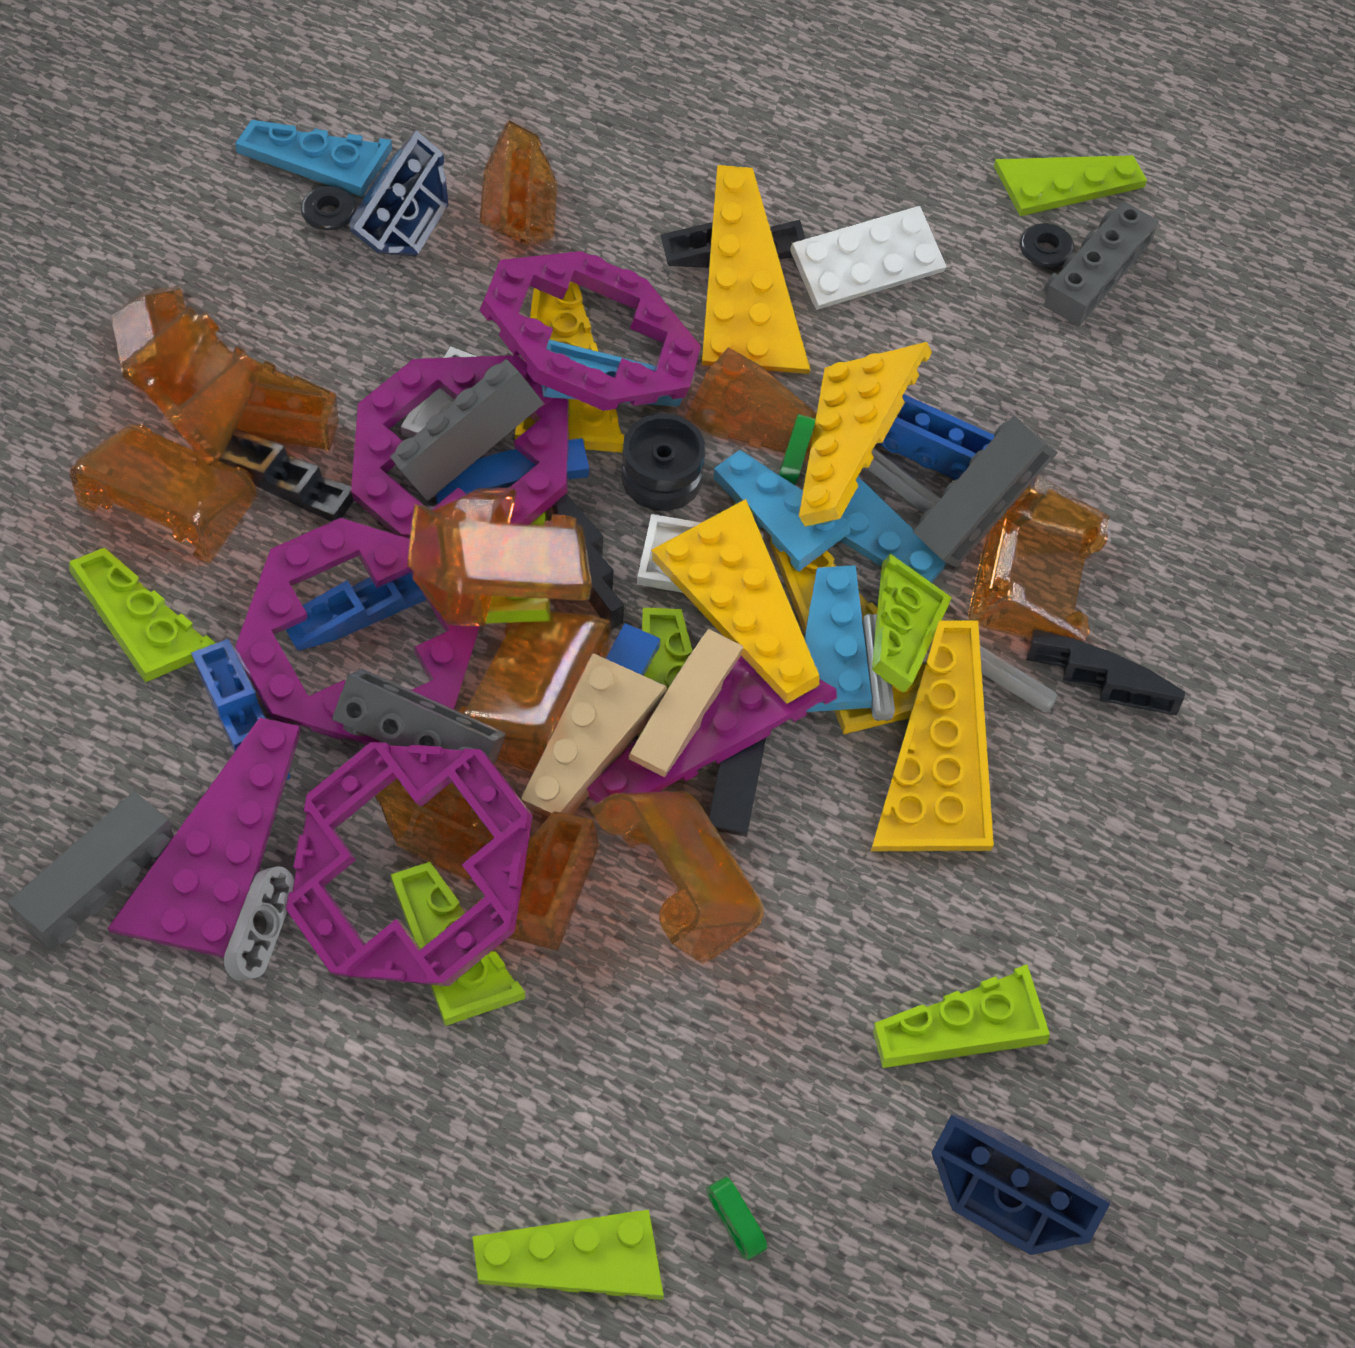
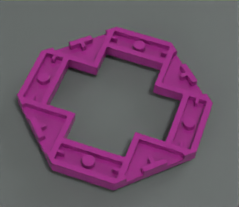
(557, 371)
(543, 443)
(278, 608)
(494, 868)

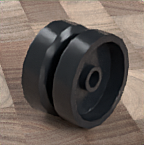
(663, 462)

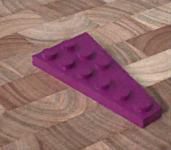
(734, 721)
(208, 866)

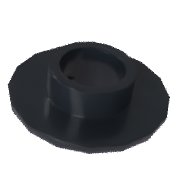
(328, 196)
(1046, 233)

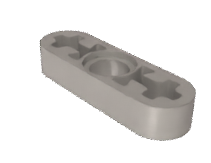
(245, 934)

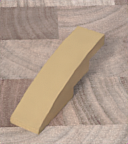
(685, 703)

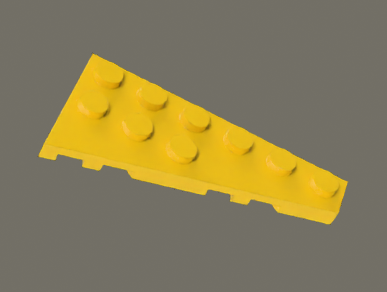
(746, 285)
(942, 770)

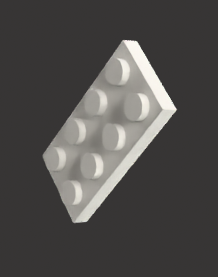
(867, 257)

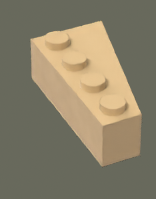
(593, 731)

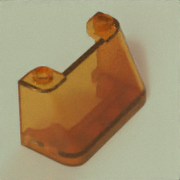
(195, 381)
(165, 486)
(1036, 564)
(535, 680)
(714, 895)

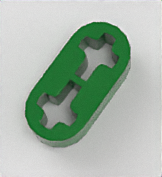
(797, 448)
(736, 1218)

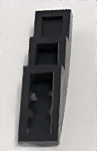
(693, 245)
(287, 476)
(601, 597)
(1119, 678)
(736, 790)

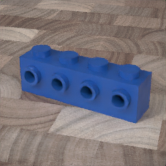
(934, 438)

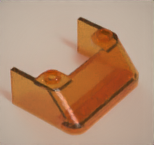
(500, 557)

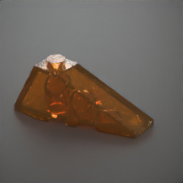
(746, 404)

